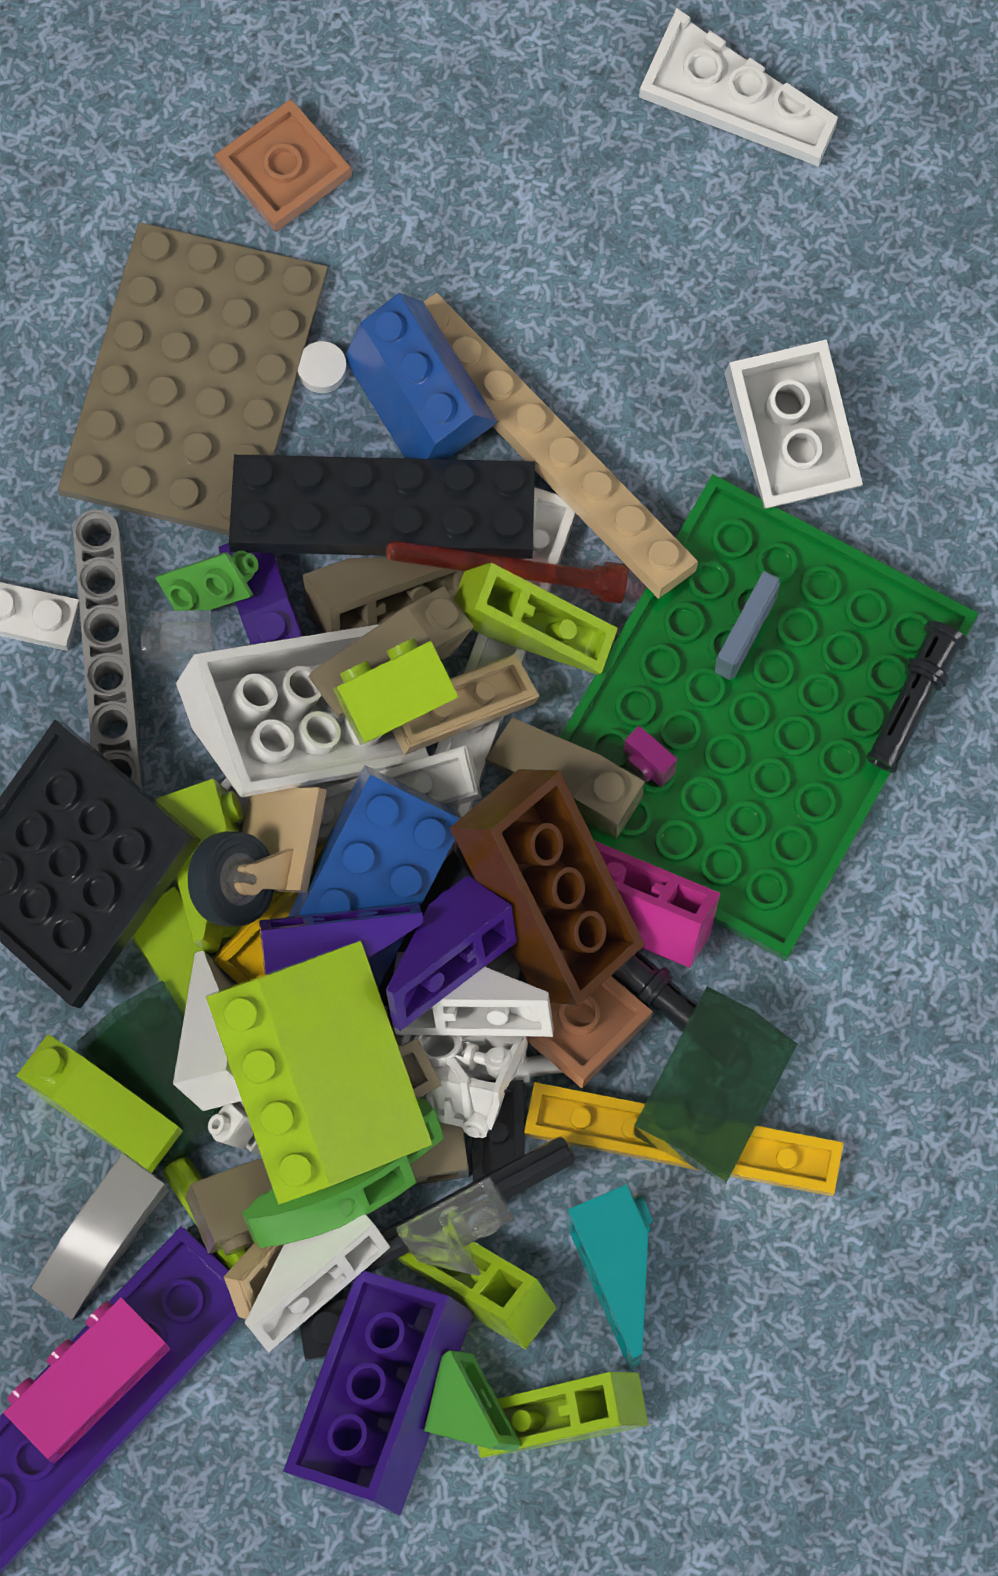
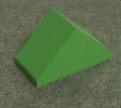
(466, 1406)

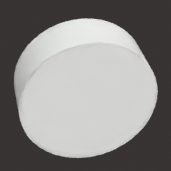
(322, 367)

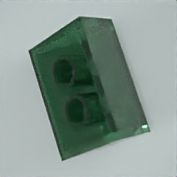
(140, 1051)
(715, 1085)

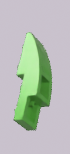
(339, 1203)

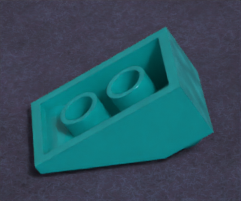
(613, 1248)

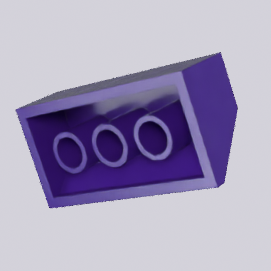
(376, 1391)

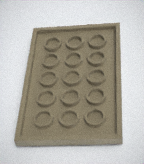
(190, 375)

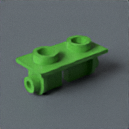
(209, 582)

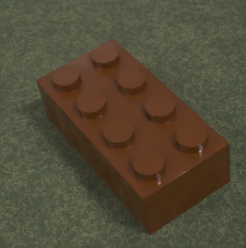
(541, 859)

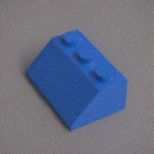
(417, 381)

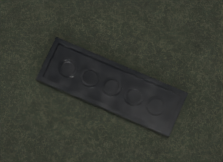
(370, 502)

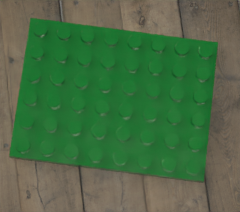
(777, 755)

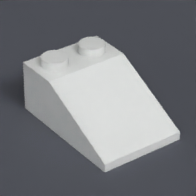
(793, 424)

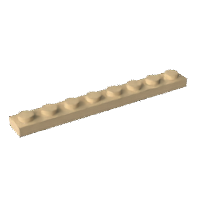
(567, 463)

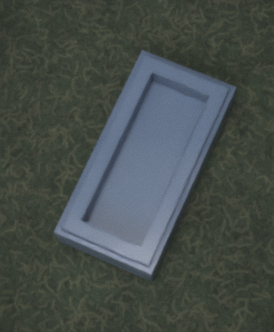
(747, 626)

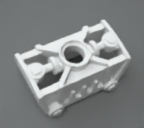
(462, 1099)

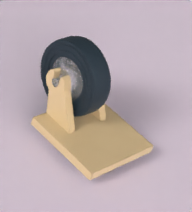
(238, 872)

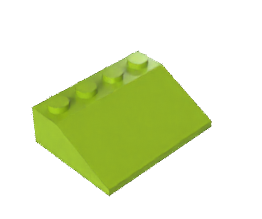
(318, 1071)

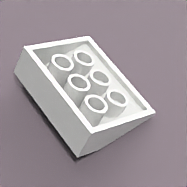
(270, 720)

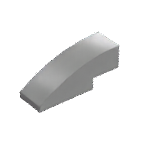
(99, 1236)

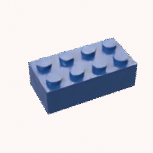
(379, 854)

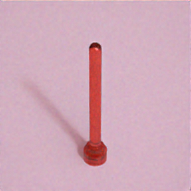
(604, 581)

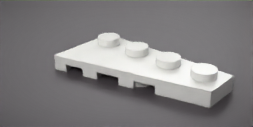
(715, 85)

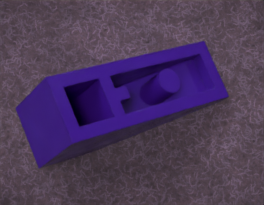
(270, 610)
(307, 936)
(457, 939)

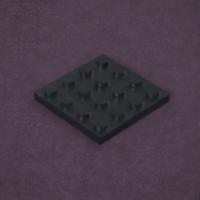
(80, 862)

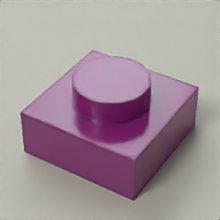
(648, 757)

